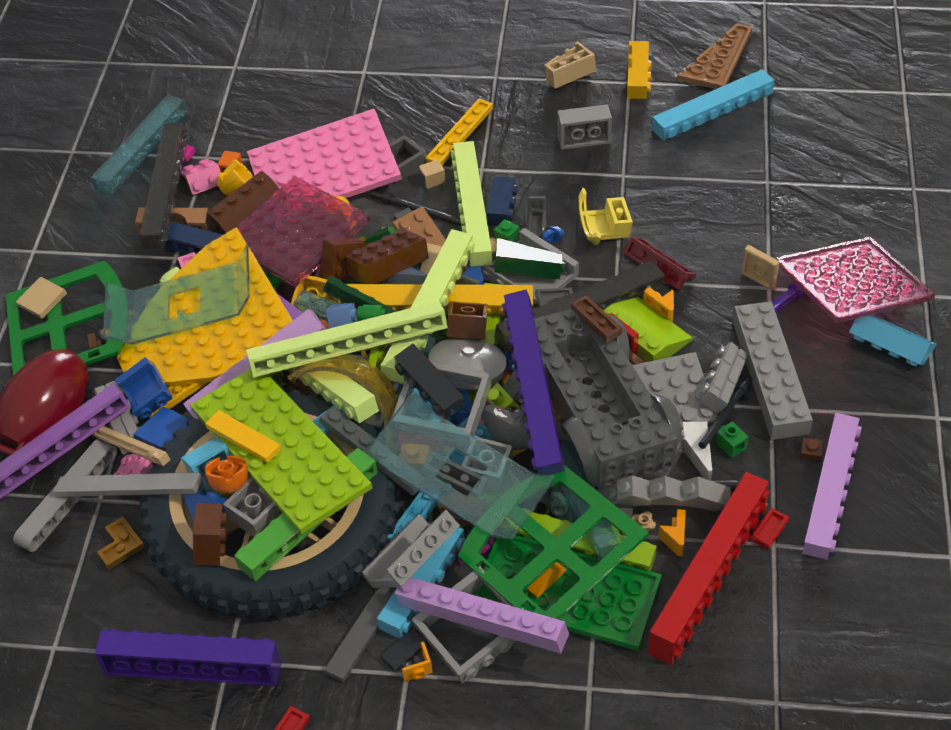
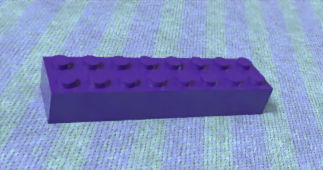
(188, 657)

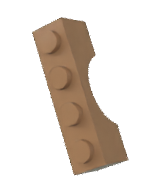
(186, 216)

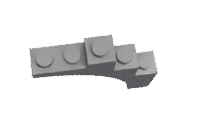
(667, 491)

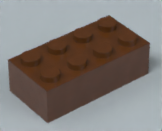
(386, 256)

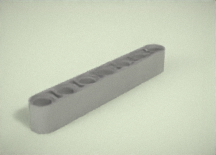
(54, 509)

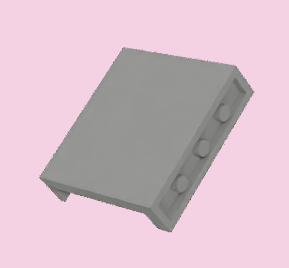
(529, 239)
(409, 550)

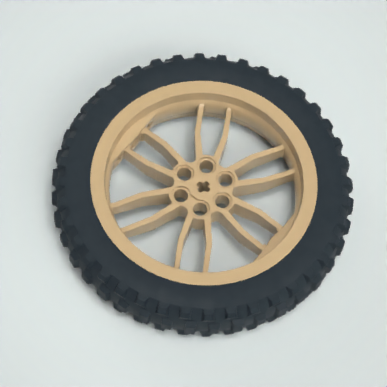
(294, 580)

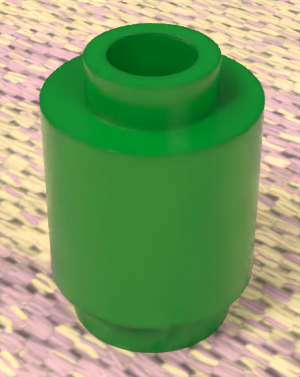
(369, 311)

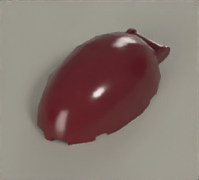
(40, 396)

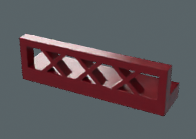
(644, 252)

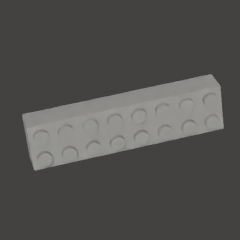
(772, 371)

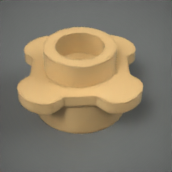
(647, 516)

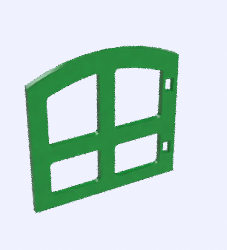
(57, 322)
(558, 550)

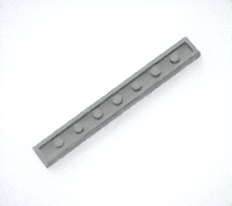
(128, 484)

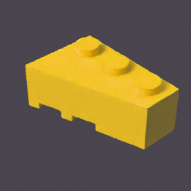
(638, 66)

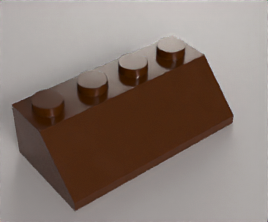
(242, 202)

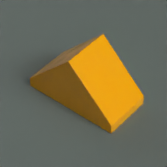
(546, 580)

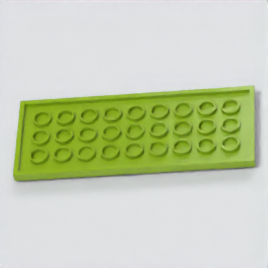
(309, 473)

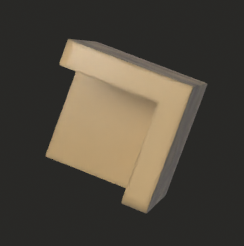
(433, 173)

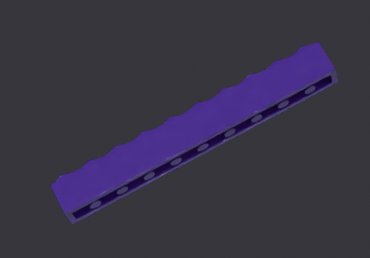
(534, 384)

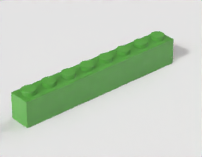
(282, 536)

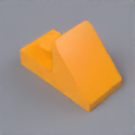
(663, 304)
(674, 535)

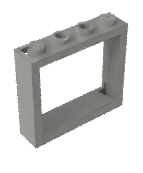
(463, 375)
(483, 657)

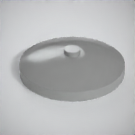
(471, 355)

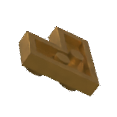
(124, 543)

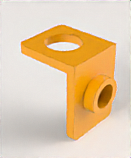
(420, 669)

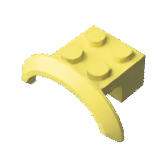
(606, 223)

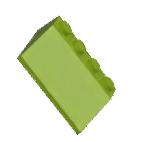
(657, 334)

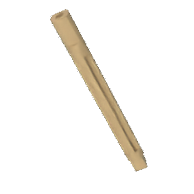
(132, 445)

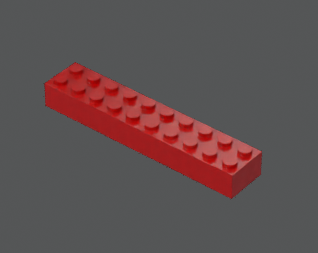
(707, 569)

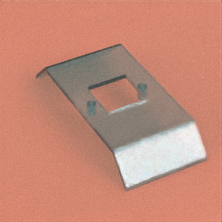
(144, 312)
(421, 442)

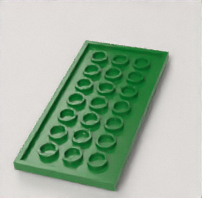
(611, 611)

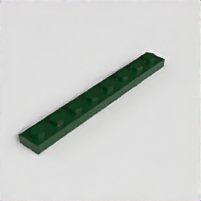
(352, 295)

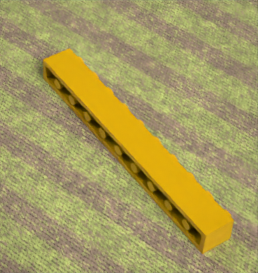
(403, 295)

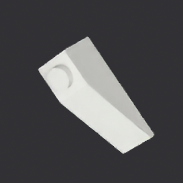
(699, 457)

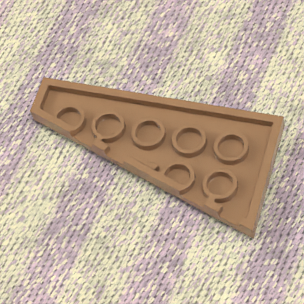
(718, 62)

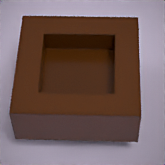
(93, 342)
(811, 449)

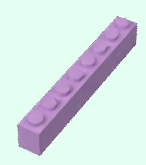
(302, 325)
(831, 487)
(483, 614)

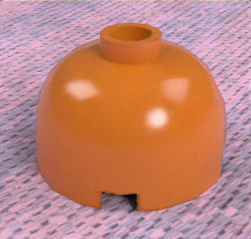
(227, 475)

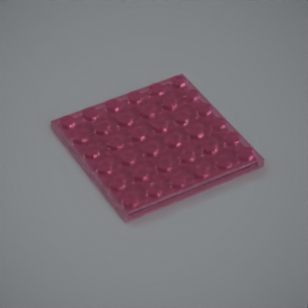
(291, 226)
(854, 279)

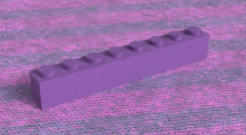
(61, 438)

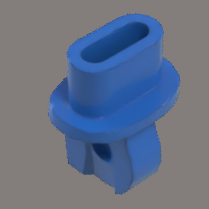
(553, 234)

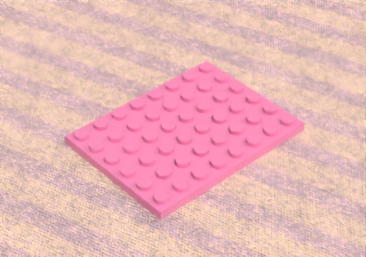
(336, 157)

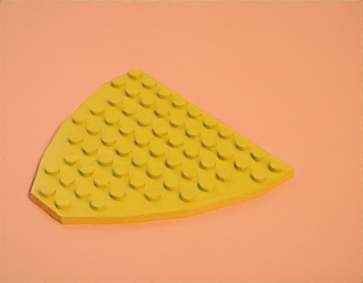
(212, 349)

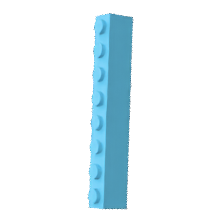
(712, 104)

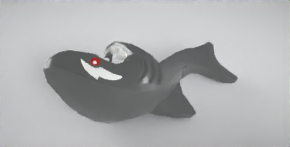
(510, 427)

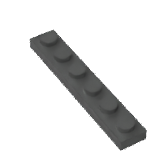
(357, 438)

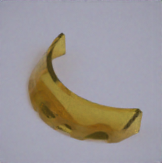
(363, 372)

